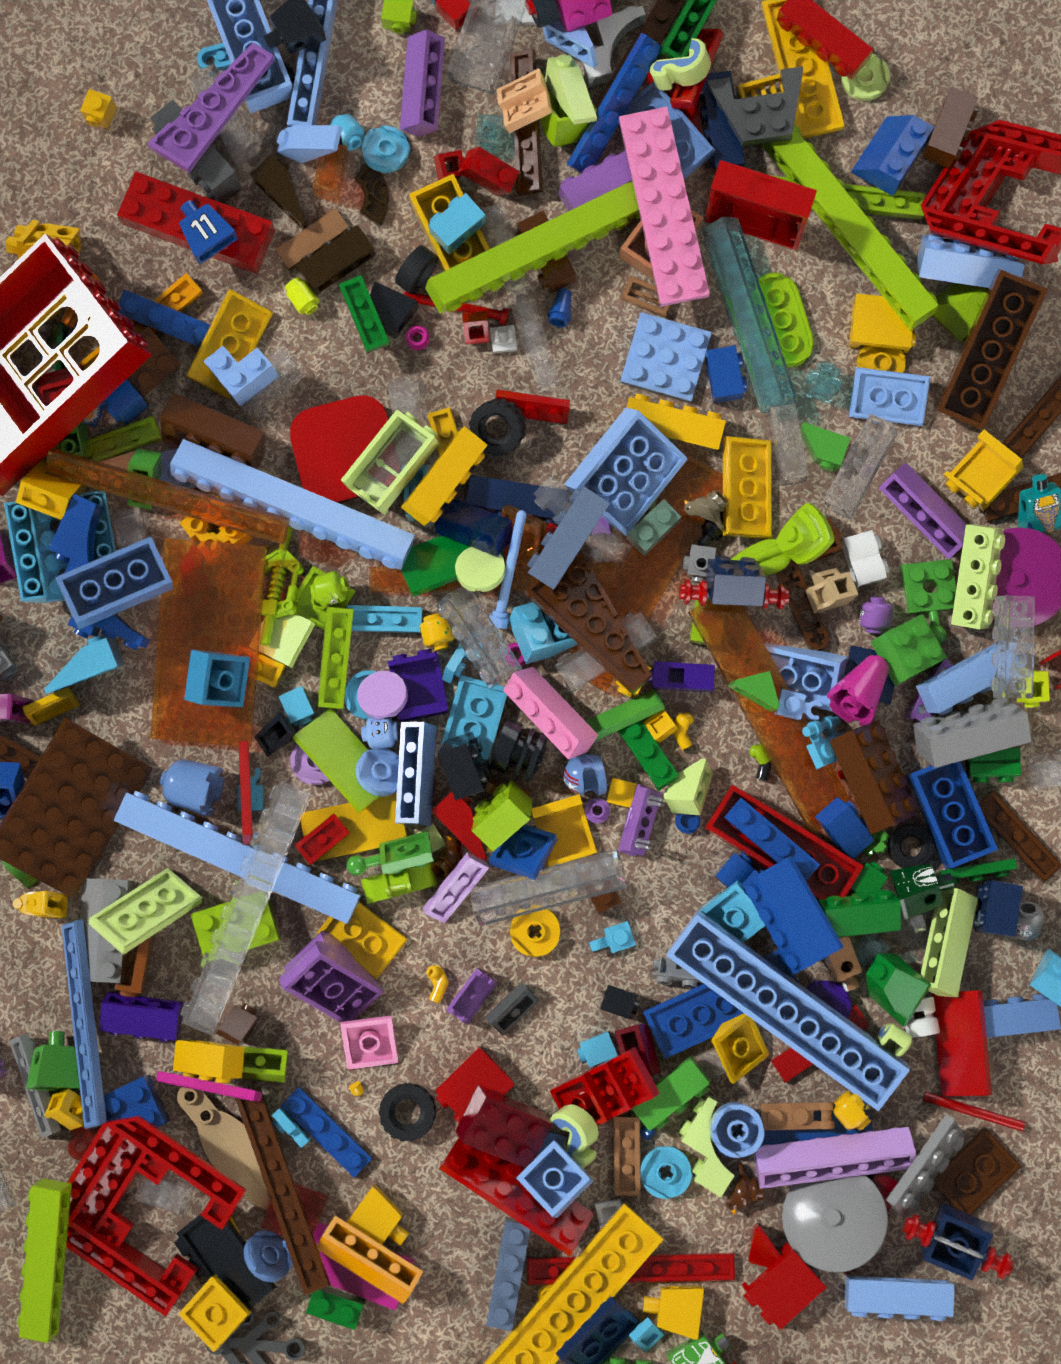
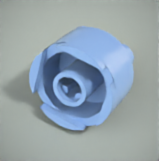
(737, 1145)

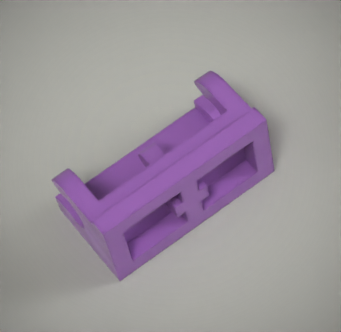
(472, 996)

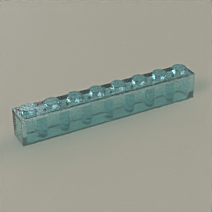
(749, 314)

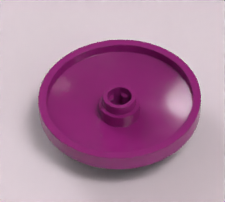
(1031, 569)

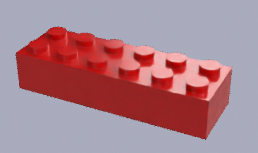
(155, 210)
(835, 871)

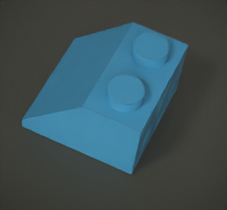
(217, 678)

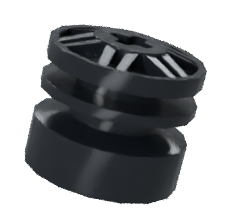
(518, 751)

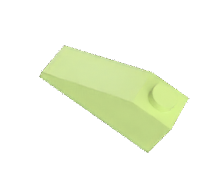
(569, 89)

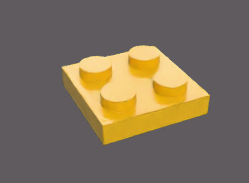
(214, 1313)

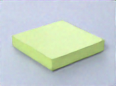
(287, 638)

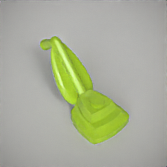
(801, 539)

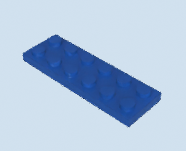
(696, 1014)

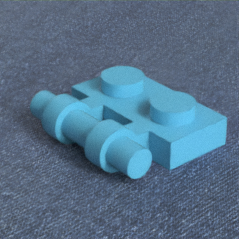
(821, 749)

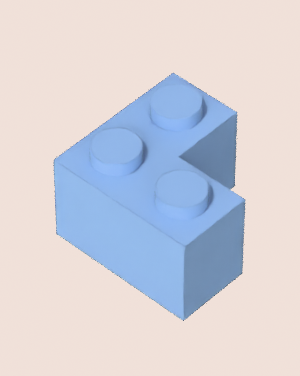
(243, 378)

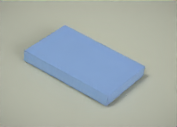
(889, 396)

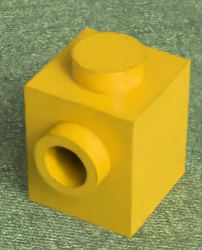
(98, 109)

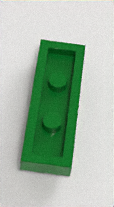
(364, 314)
(649, 754)
(977, 872)

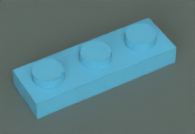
(386, 619)

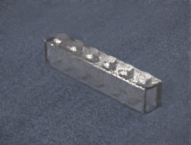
(552, 888)

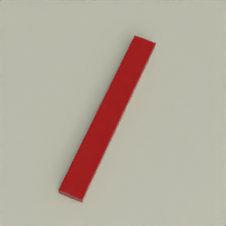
(654, 1269)

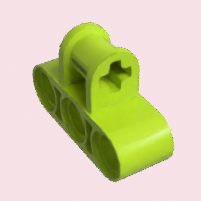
(392, 885)

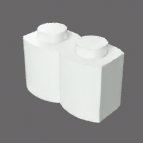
(864, 558)

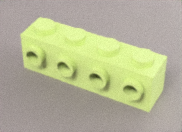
(978, 576)
(949, 942)

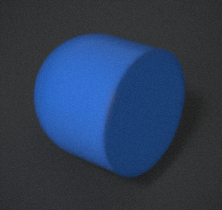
(646, 1133)

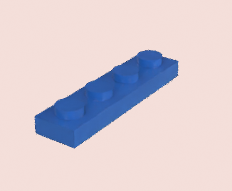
(162, 318)
(769, 837)
(326, 1131)

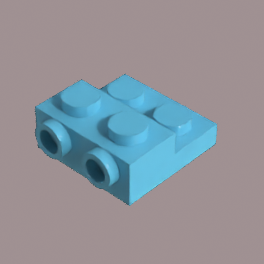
(734, 912)

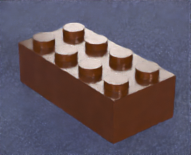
(211, 430)
(874, 776)

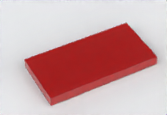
(962, 1045)

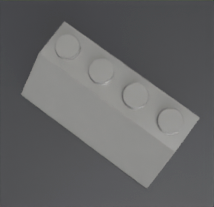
(104, 960)

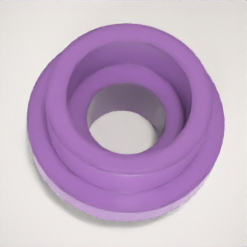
(597, 818)

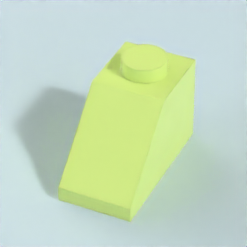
(689, 791)

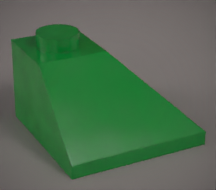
(896, 986)

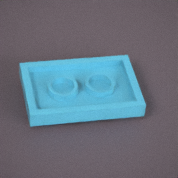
(476, 710)

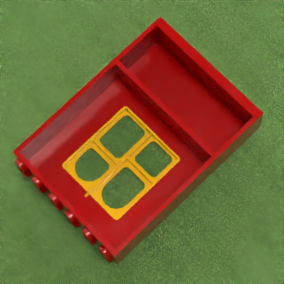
(30, 294)

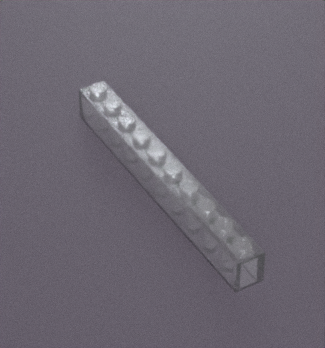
(245, 908)

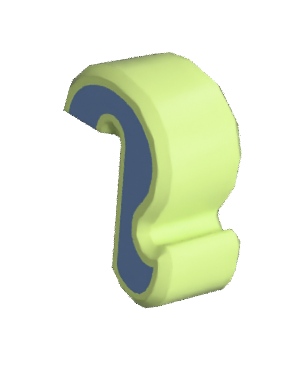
(683, 70)
(894, 1038)
(582, 1132)

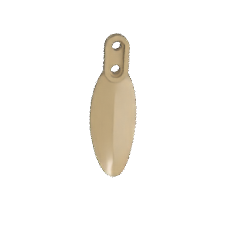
(226, 1145)

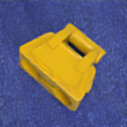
(43, 904)

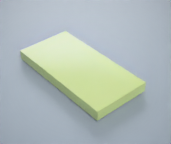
(145, 911)

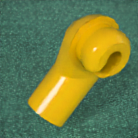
(683, 721)
(439, 982)

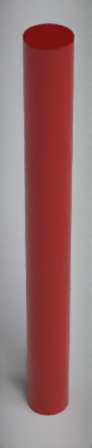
(973, 1111)

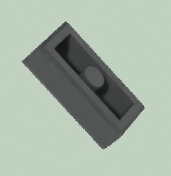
(512, 1008)

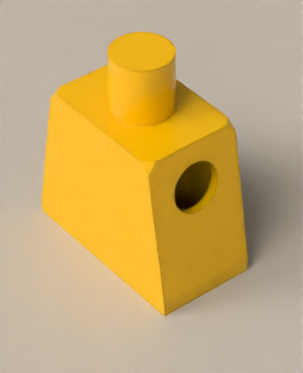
(378, 1218)
(677, 1309)

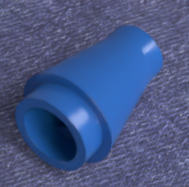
(560, 310)

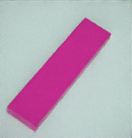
(209, 1086)

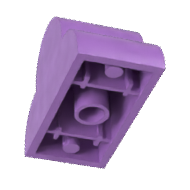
(330, 979)

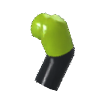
(765, 765)

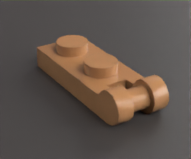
(796, 1115)

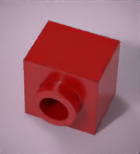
(455, 160)
(475, 327)

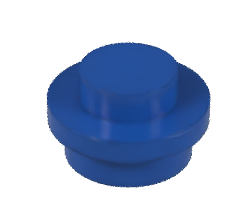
(687, 823)

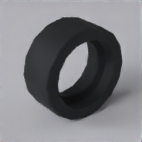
(416, 269)

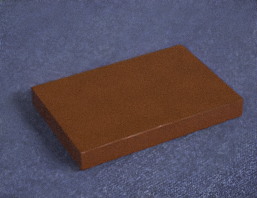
(976, 1172)

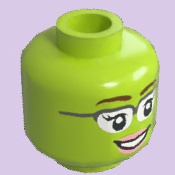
(329, 588)

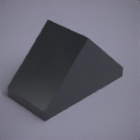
(276, 734)

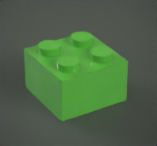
(909, 649)

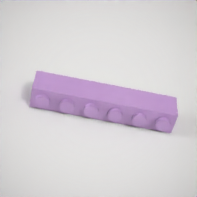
(834, 1157)

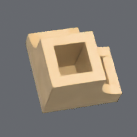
(831, 590)

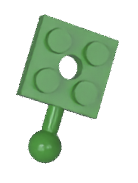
(920, 601)
(396, 855)

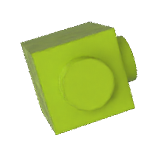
(399, 15)

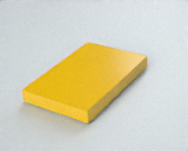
(367, 939)

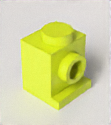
(1040, 690)

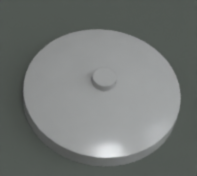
(835, 1222)

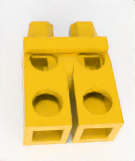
(28, 235)

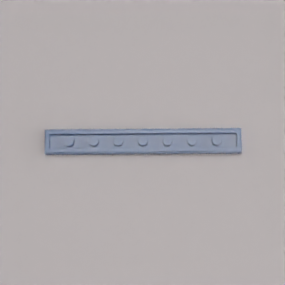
(83, 1024)

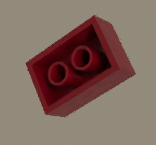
(503, 1127)

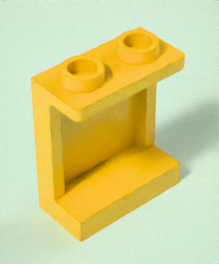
(878, 325)
(984, 472)
(46, 492)
(569, 823)

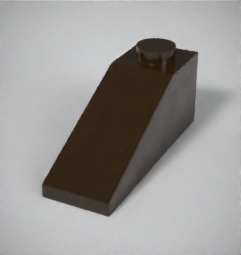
(275, 181)

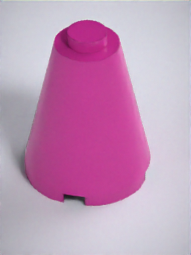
(860, 691)

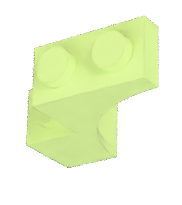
(696, 1134)

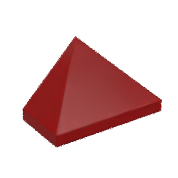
(761, 1249)

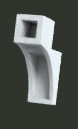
(610, 32)

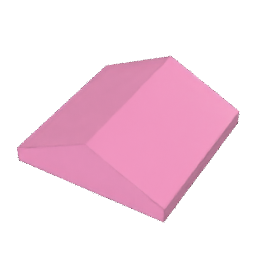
(369, 1042)

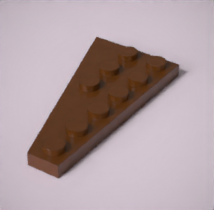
(590, 619)

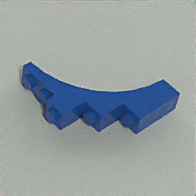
(76, 542)

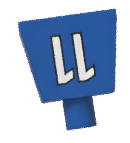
(205, 231)

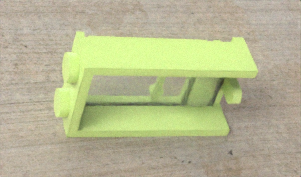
(391, 461)

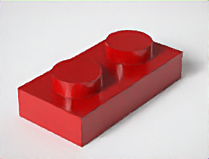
(322, 839)

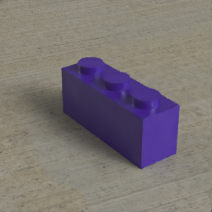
(141, 1017)

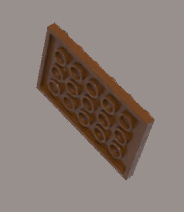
(69, 808)

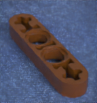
(803, 604)

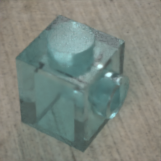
(489, 132)
(868, 948)

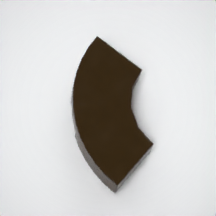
(375, 194)

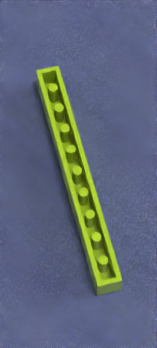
(854, 230)
(533, 249)

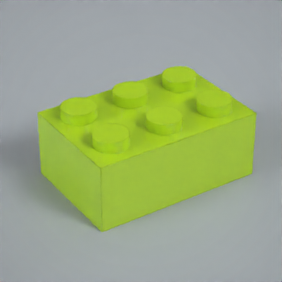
(209, 919)

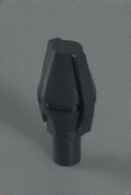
(710, 532)

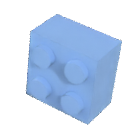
(555, 1179)

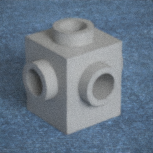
(698, 554)

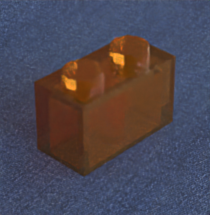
(331, 174)

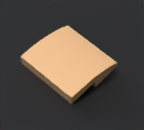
(524, 100)

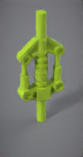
(274, 607)

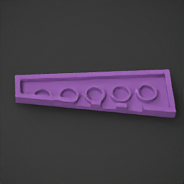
(199, 124)

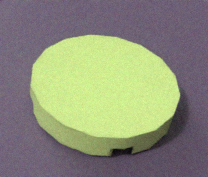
(869, 81)
(479, 570)

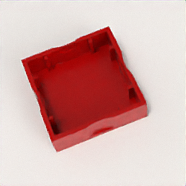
(762, 203)

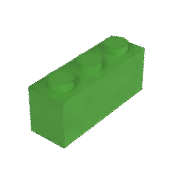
(675, 1090)

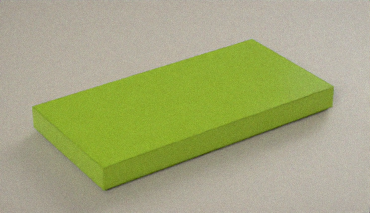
(335, 753)

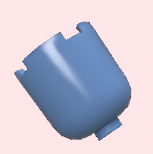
(192, 786)

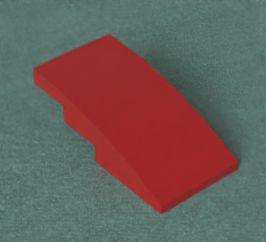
(608, 1087)

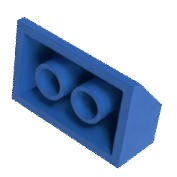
(893, 152)

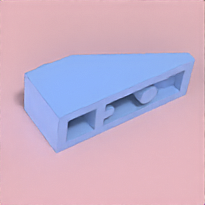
(575, 43)
(308, 141)

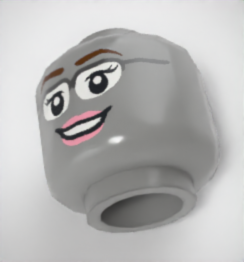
(1029, 921)

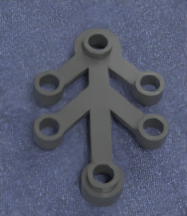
(251, 1344)

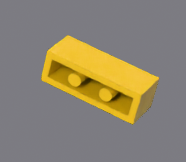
(208, 1060)

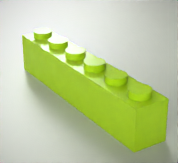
(44, 1260)

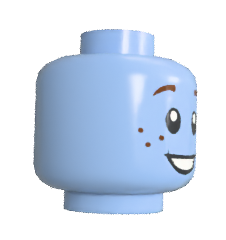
(380, 733)

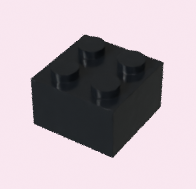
(464, 765)

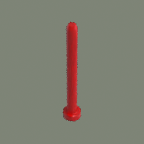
(466, 308)

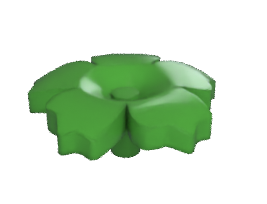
(878, 843)

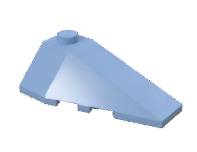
(809, 671)

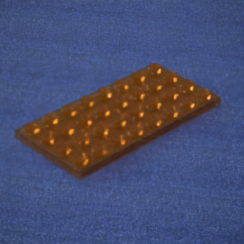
(209, 609)

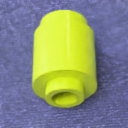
(302, 296)

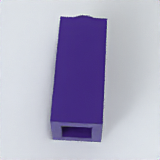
(682, 677)

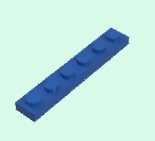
(615, 103)

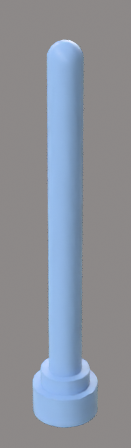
(499, 615)

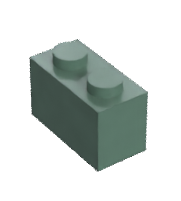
(653, 527)

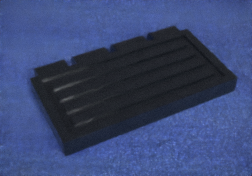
(222, 1255)

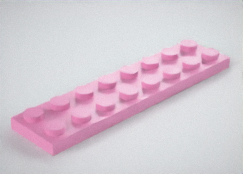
(663, 206)

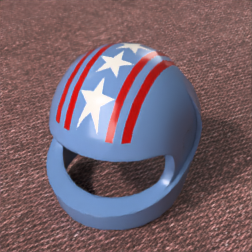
(585, 774)

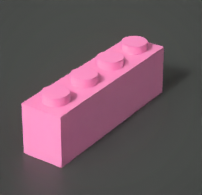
(550, 712)

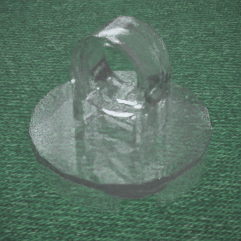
(914, 930)

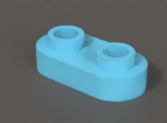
(216, 52)

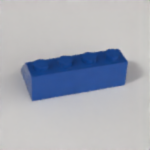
(792, 915)

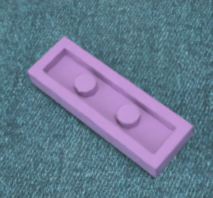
(456, 887)

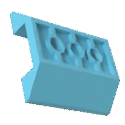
(30, 541)

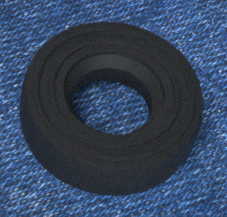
(918, 832)

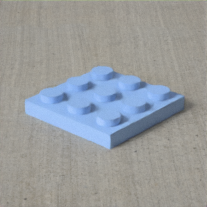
(665, 357)

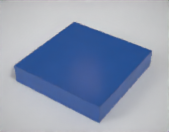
(524, 851)

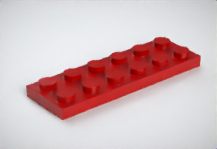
(498, 1184)

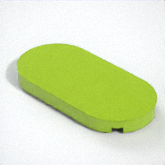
(788, 317)

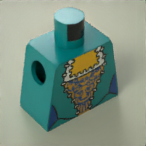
(1040, 505)

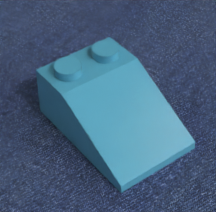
(90, 661)

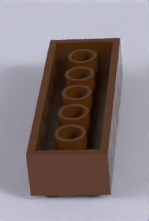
(991, 349)

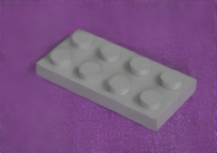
(925, 1168)

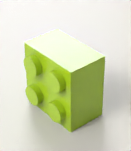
(501, 814)

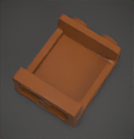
(140, 970)

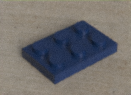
(599, 1335)

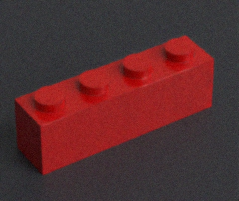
(825, 36)

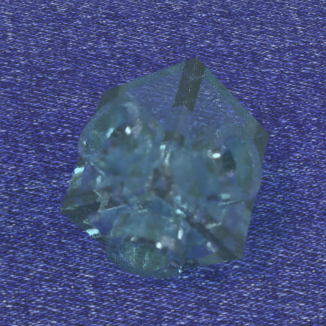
(824, 381)

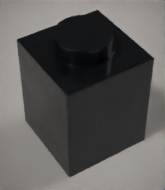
(620, 1002)

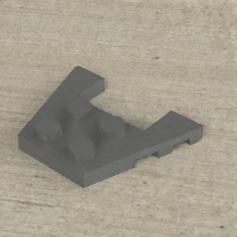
(764, 116)

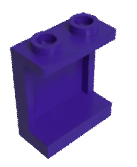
(423, 684)

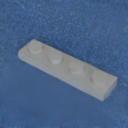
(39, 1100)

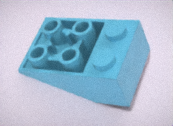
(537, 633)

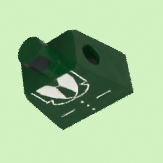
(919, 888)

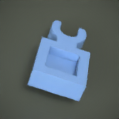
(794, 705)

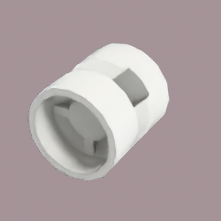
(924, 1025)

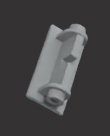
(668, 973)

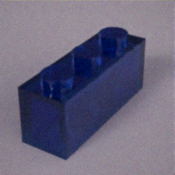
(474, 527)

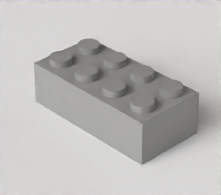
(971, 732)

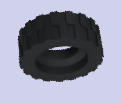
(511, 414)
(389, 1120)

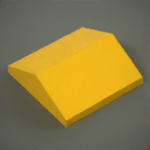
(739, 1046)

